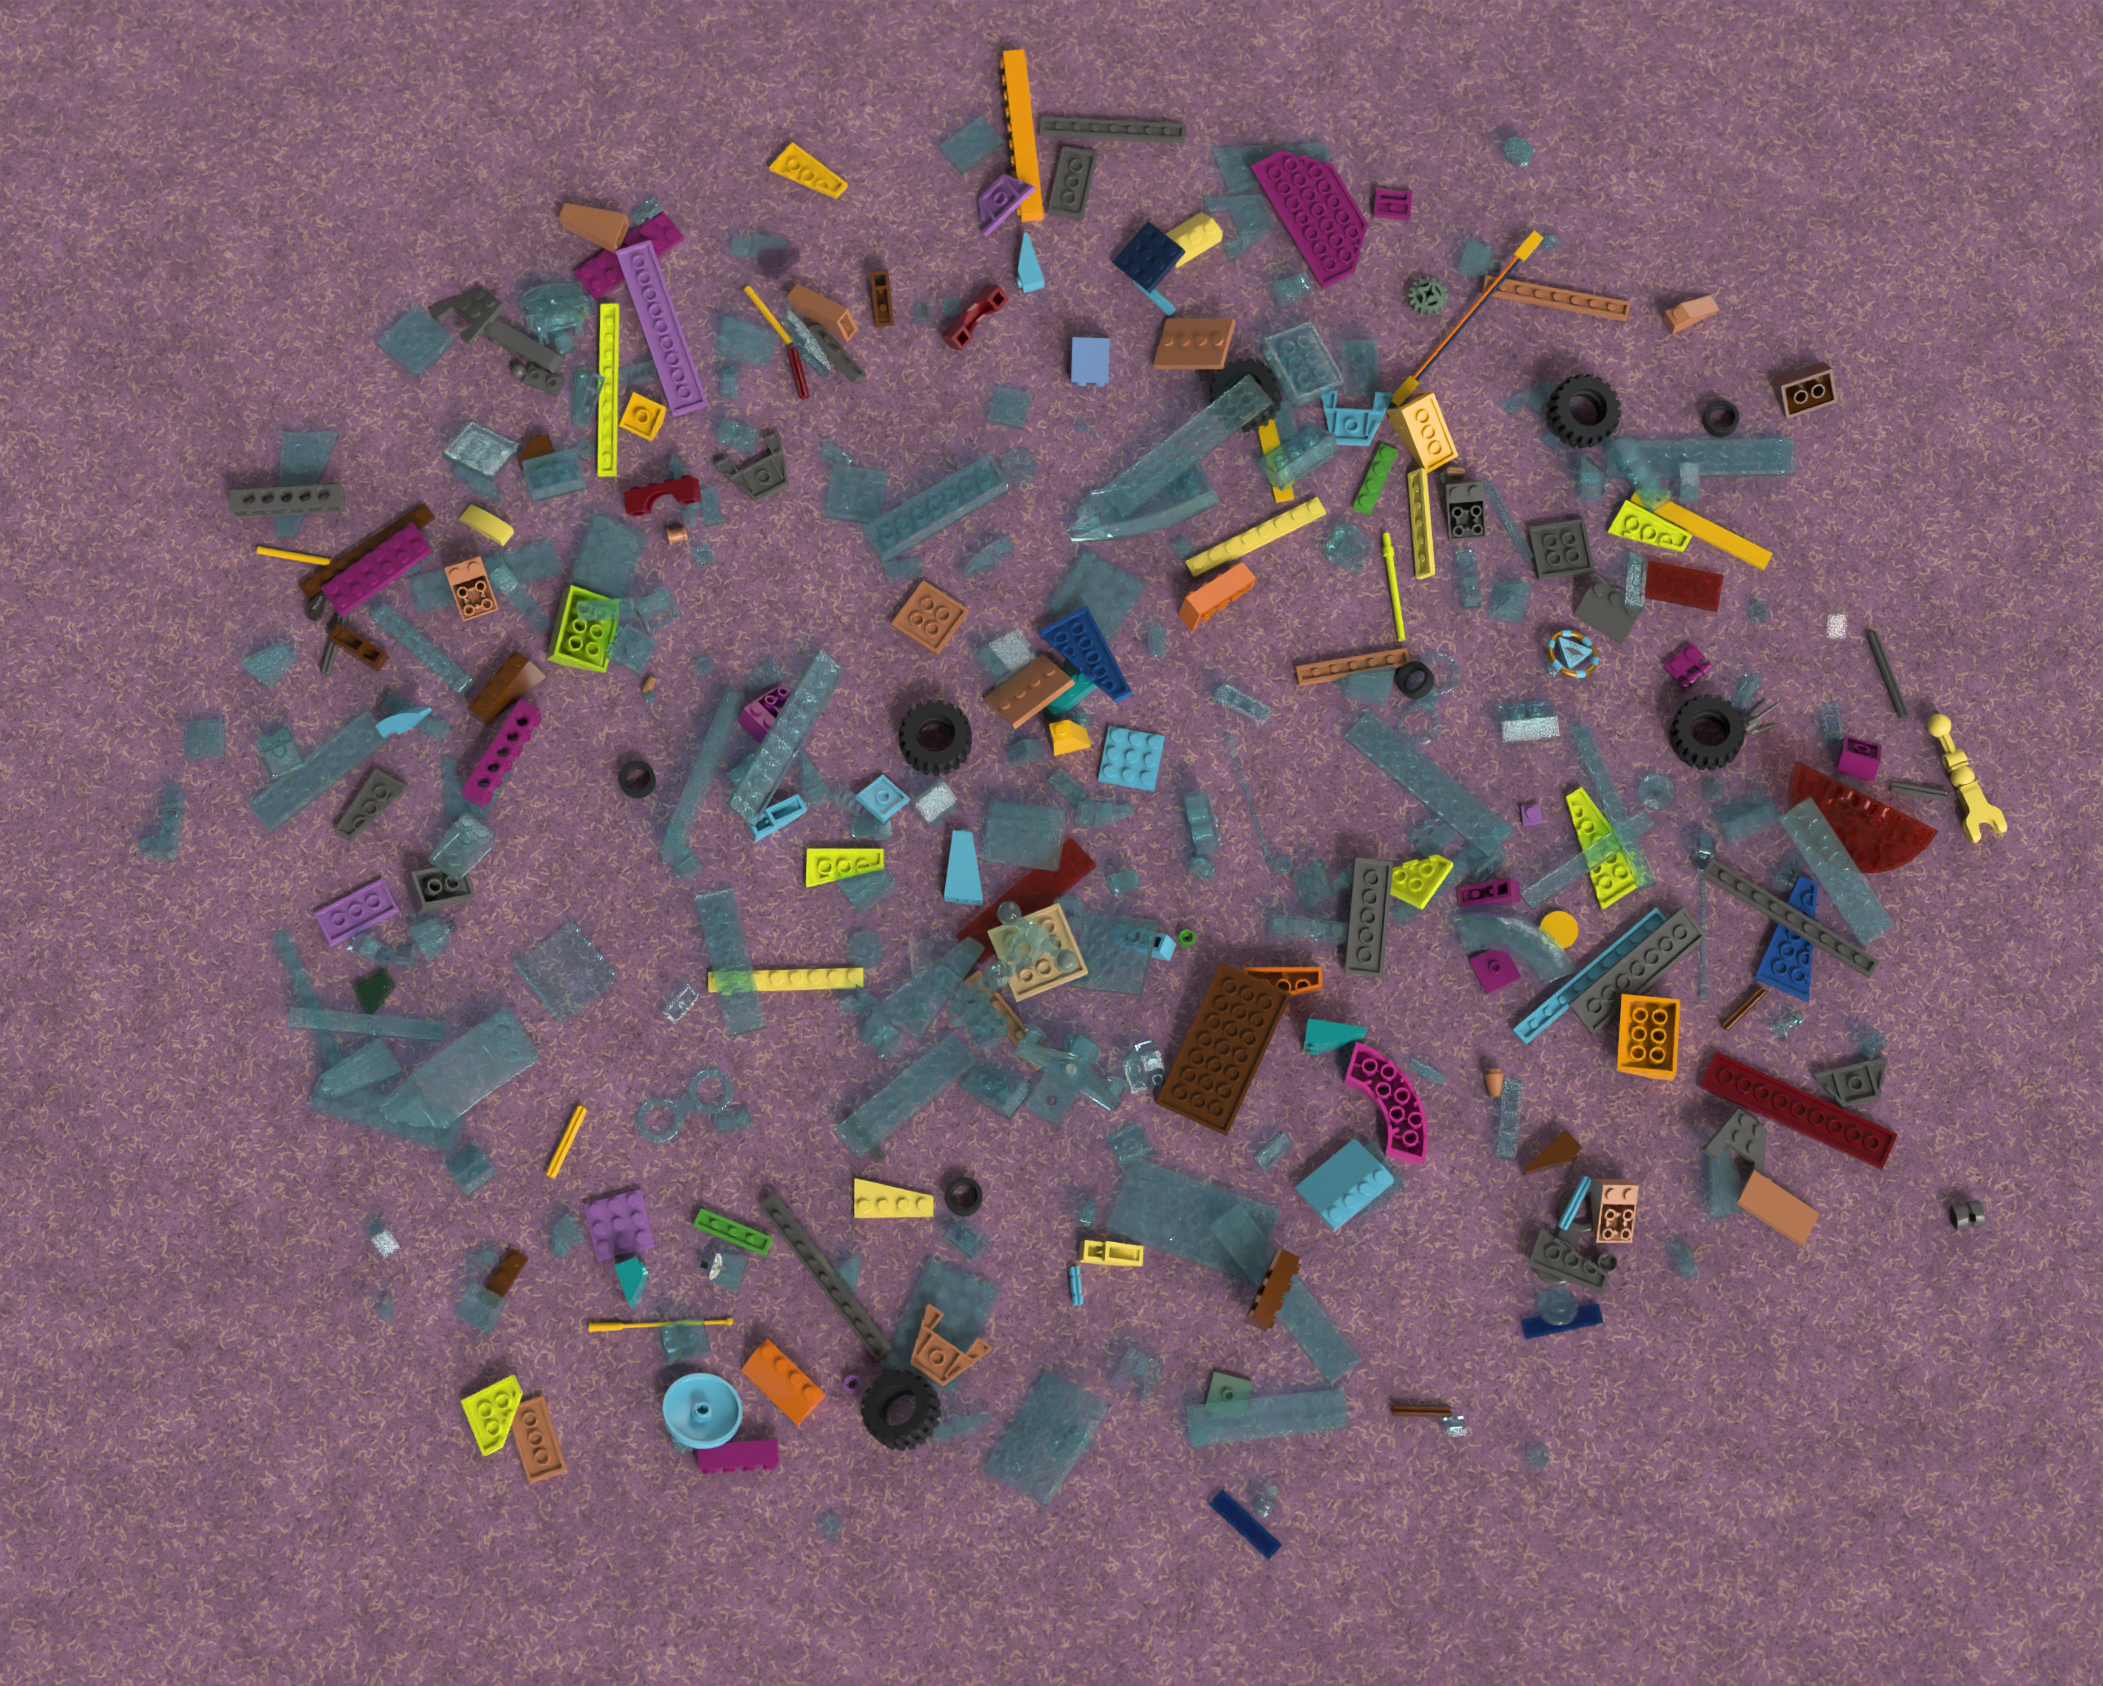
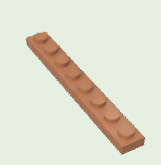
(1560, 299)

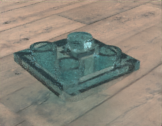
(1144, 1067)

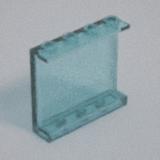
(565, 973)

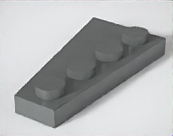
(369, 804)
(1565, 1263)

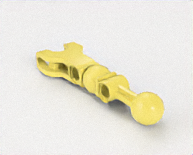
(1963, 777)

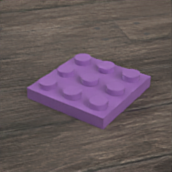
(619, 1225)

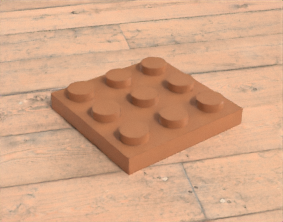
(930, 618)

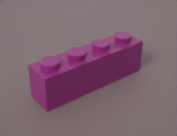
(739, 1456)

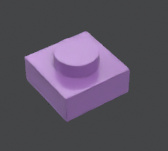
(1531, 815)

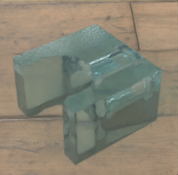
(1141, 1366)

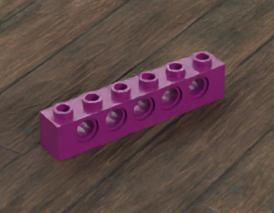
(521, 713)

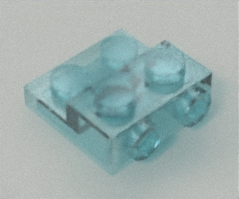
(631, 648)

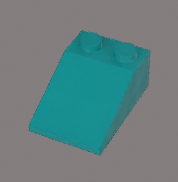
(1328, 1036)

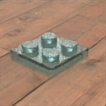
(1010, 408)
(1314, 884)
(1130, 1145)

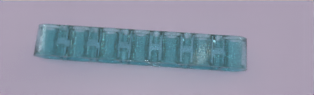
(421, 648)

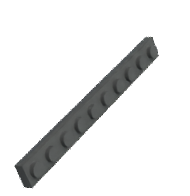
(1790, 918)
(826, 1277)

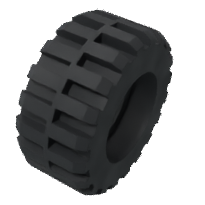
(1261, 374)
(1602, 398)
(1715, 710)
(935, 714)
(880, 1398)

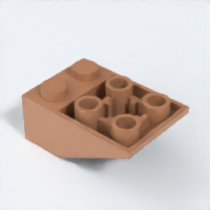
(471, 588)
(1613, 1209)

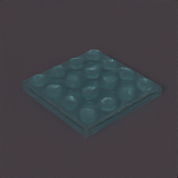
(1103, 588)
(1115, 953)

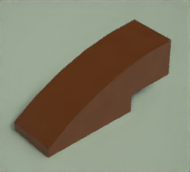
(358, 647)

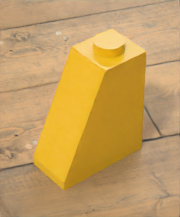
(1068, 737)

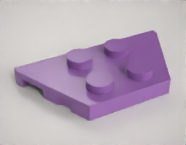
(1001, 201)

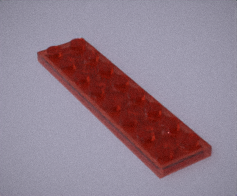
(1032, 894)

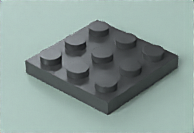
(1561, 550)

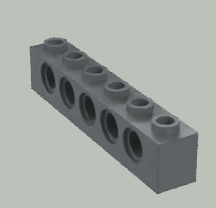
(333, 503)

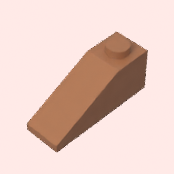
(1689, 313)

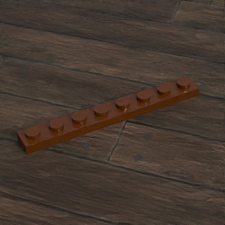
(419, 516)

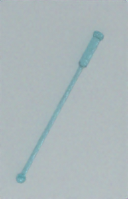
(1237, 764)
(1703, 970)

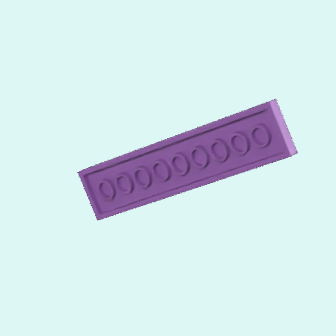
(661, 328)

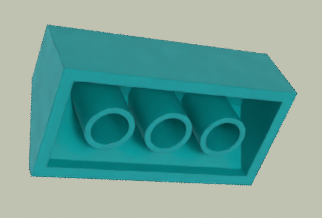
(1072, 696)

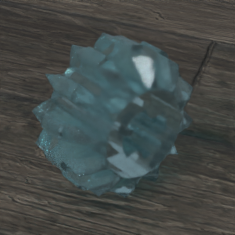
(1518, 151)
(1123, 882)

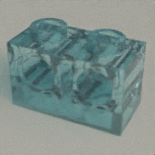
(1292, 289)
(737, 436)

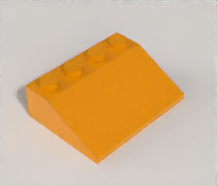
(1648, 1036)

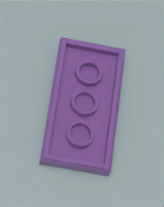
(356, 912)

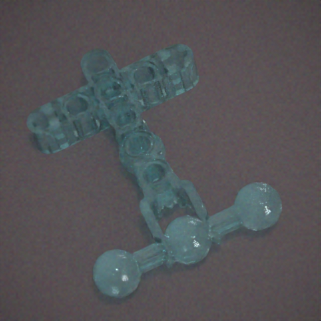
(1036, 937)

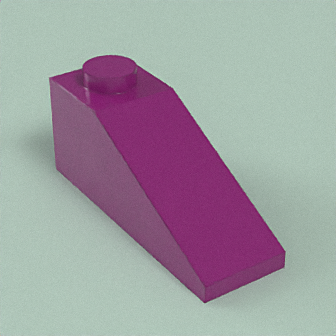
(1489, 893)

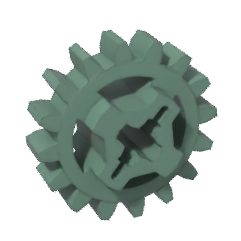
(1420, 291)

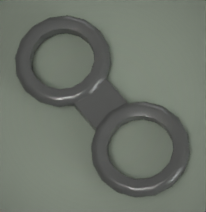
(1568, 1237)

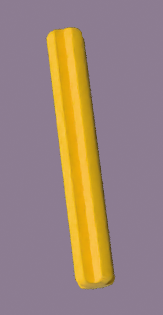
(566, 1142)

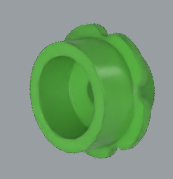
(1186, 933)

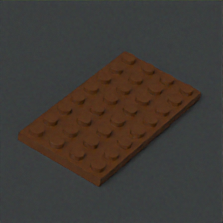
(1223, 1049)

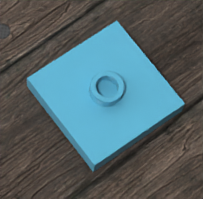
(882, 798)

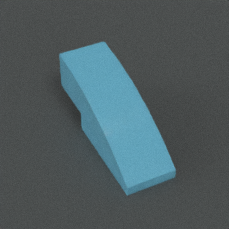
(402, 721)
(777, 817)

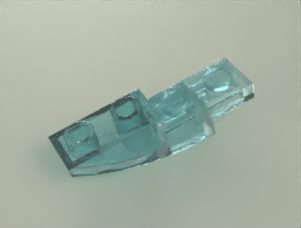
(679, 469)
(428, 726)

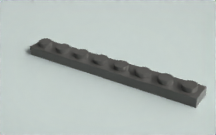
(1112, 130)

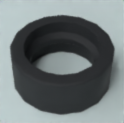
(1714, 430)
(1409, 668)
(641, 793)
(964, 1181)

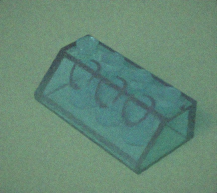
(1298, 456)
(1639, 473)

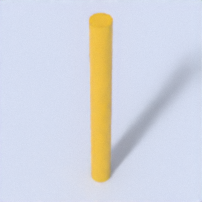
(765, 311)
(293, 556)

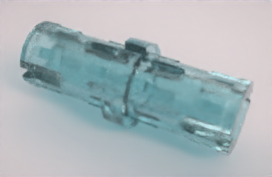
(1427, 1071)

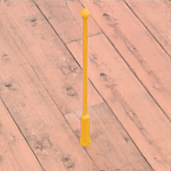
(619, 1325)

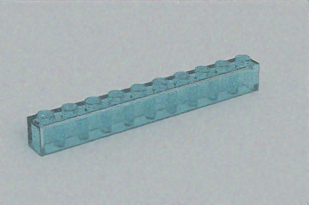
(701, 777)

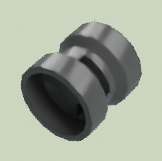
(1608, 1260)

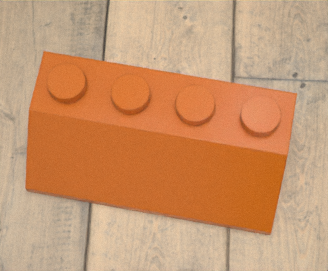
(782, 1382)

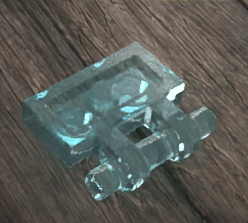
(1435, 841)

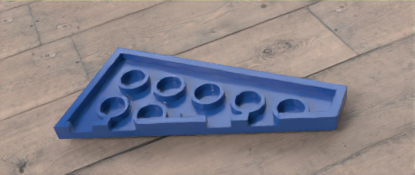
(1084, 646)
(1788, 955)

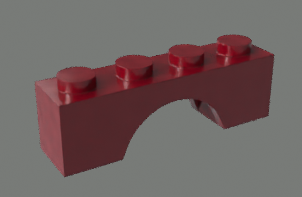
(987, 301)
(641, 500)

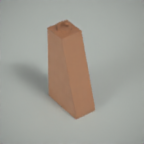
(595, 225)
(823, 311)

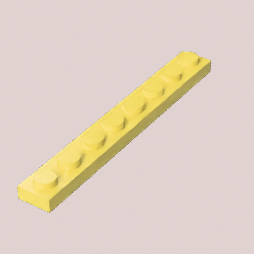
(1255, 537)
(803, 979)

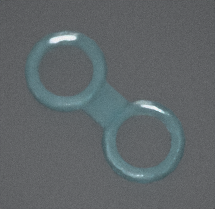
(1428, 703)
(685, 1106)

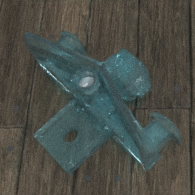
(1067, 1075)

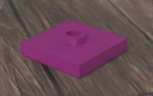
(1494, 970)

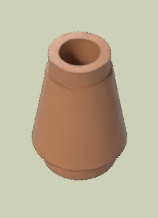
(1494, 1082)

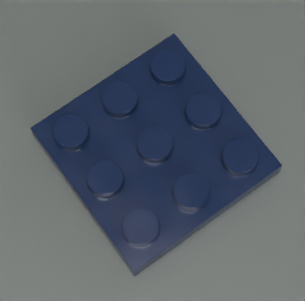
(1149, 257)

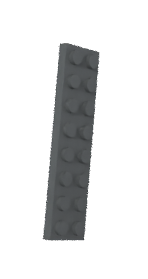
(1637, 969)

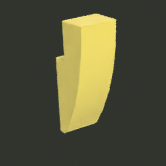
(487, 524)
(1110, 1253)

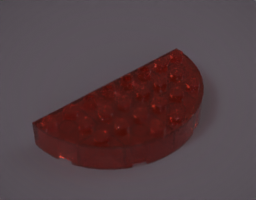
(1870, 831)

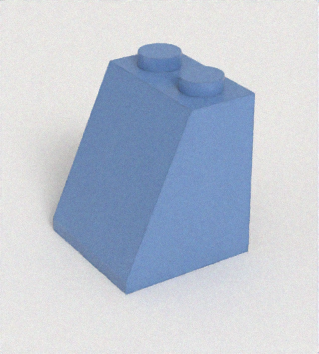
(1090, 361)

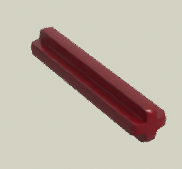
(798, 373)

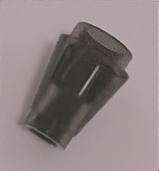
(316, 607)

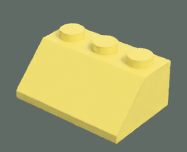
(1195, 236)

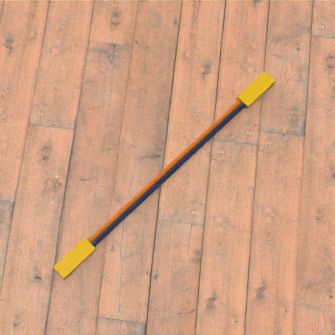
(1521, 254)

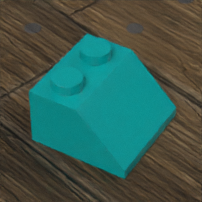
(632, 1279)

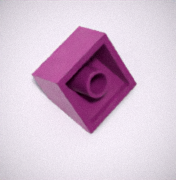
(1859, 758)

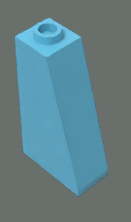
(963, 875)

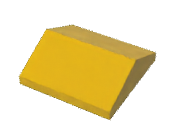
(643, 416)

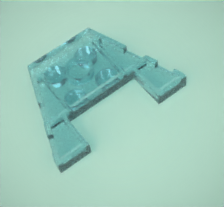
(1249, 218)
(1536, 399)
(454, 800)

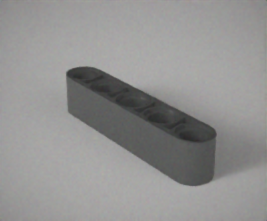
(523, 346)

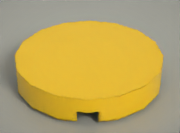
(1561, 927)

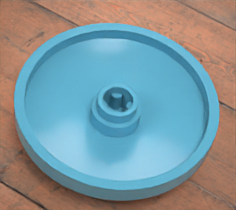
(702, 1410)

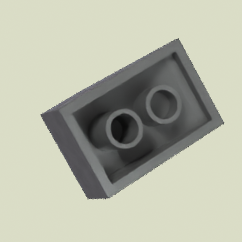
(435, 890)

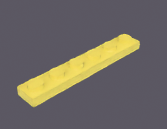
(1421, 523)

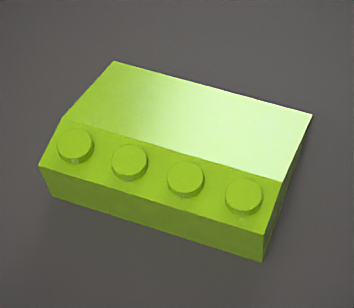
(580, 642)

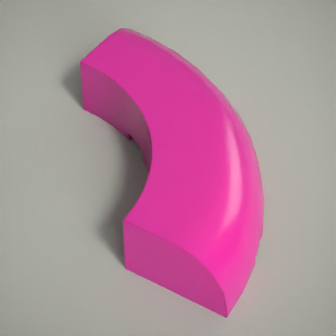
(1394, 1099)

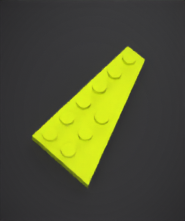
(1612, 877)

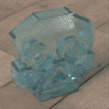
(554, 308)

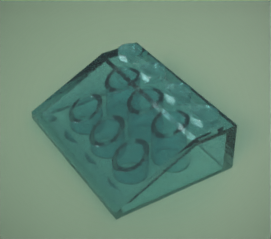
(1301, 364)
(608, 558)
(1024, 835)

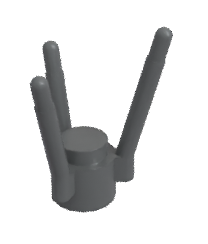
(1752, 722)

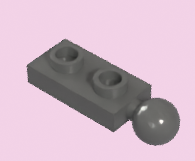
(539, 379)

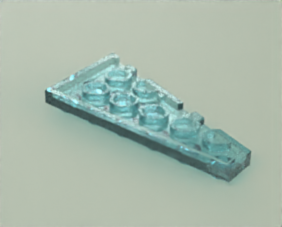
(1236, 162)
(302, 463)
(918, 1000)

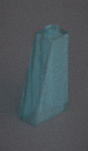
(362, 1069)
(1723, 1186)

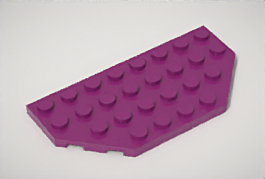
(1314, 212)

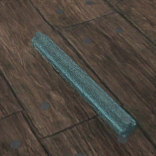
(1507, 521)

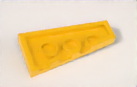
(806, 170)

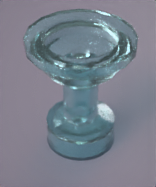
(1781, 1029)

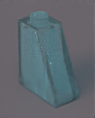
(271, 663)
(1369, 686)
(868, 889)

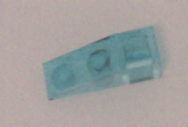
(1097, 815)

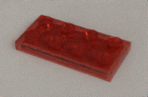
(1683, 586)

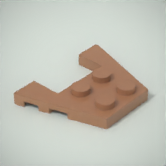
(940, 1358)

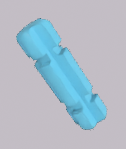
(1075, 1283)

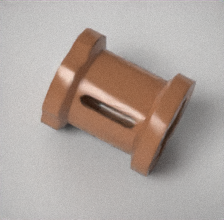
(677, 534)

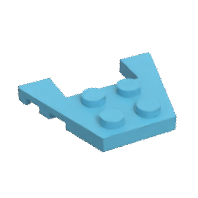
(1355, 425)

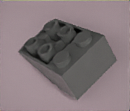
(1465, 509)

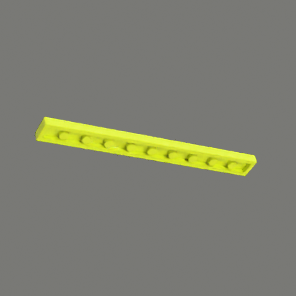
(609, 394)

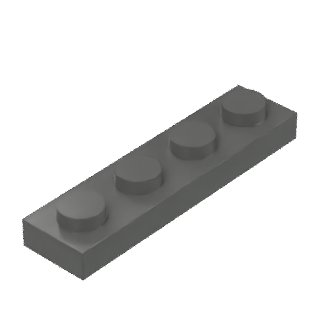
(837, 354)

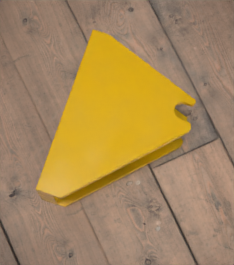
(1423, 431)

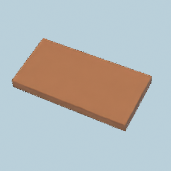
(1777, 1208)
(537, 1440)

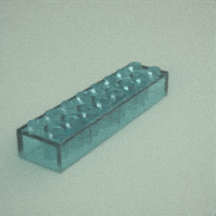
(936, 509)

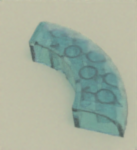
(1516, 937)

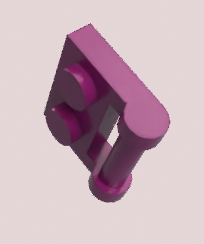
(1390, 207)

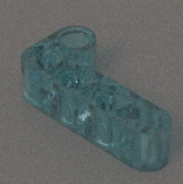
(167, 822)

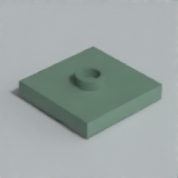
(1228, 1388)

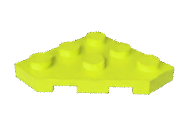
(1419, 880)
(492, 1413)

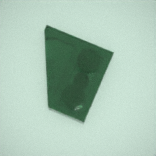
(374, 991)

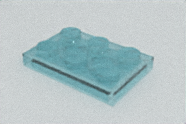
(971, 145)

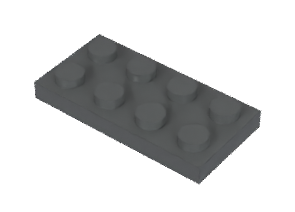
(1072, 183)

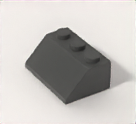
(1605, 611)

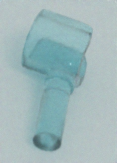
(1083, 427)

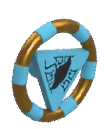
(1572, 653)

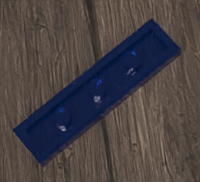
(1586, 1317)
(1245, 1524)

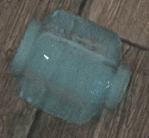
(1202, 868)

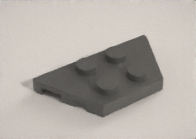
(1854, 1083)

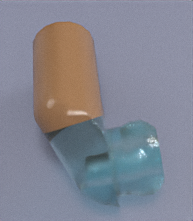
(1449, 472)
(647, 690)

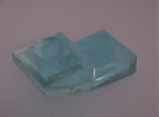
(871, 828)

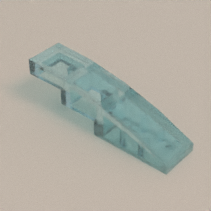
(810, 349)
(1509, 1120)

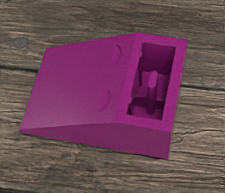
(761, 713)

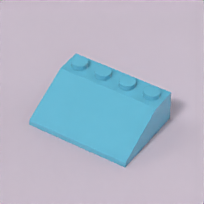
(1344, 1185)

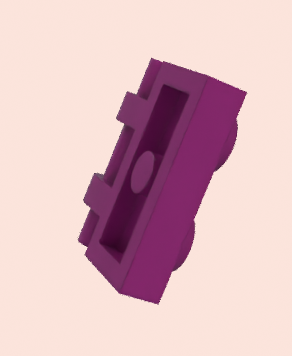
(1684, 661)

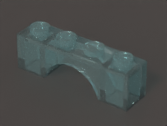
(1323, 931)

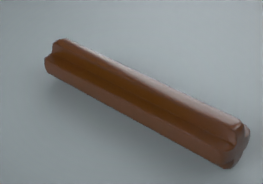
(1743, 1009)
(1422, 1410)

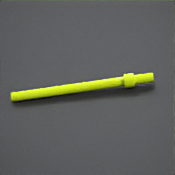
(1388, 553)

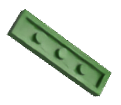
(1375, 479)
(733, 1232)

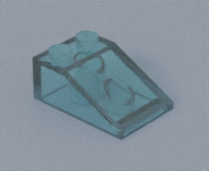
(745, 342)
(1360, 366)
(1005, 657)
(462, 847)
(996, 1088)

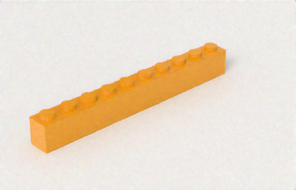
(1022, 131)

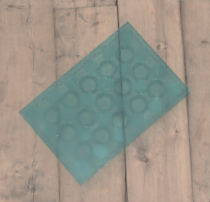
(966, 1309)
(1046, 1438)

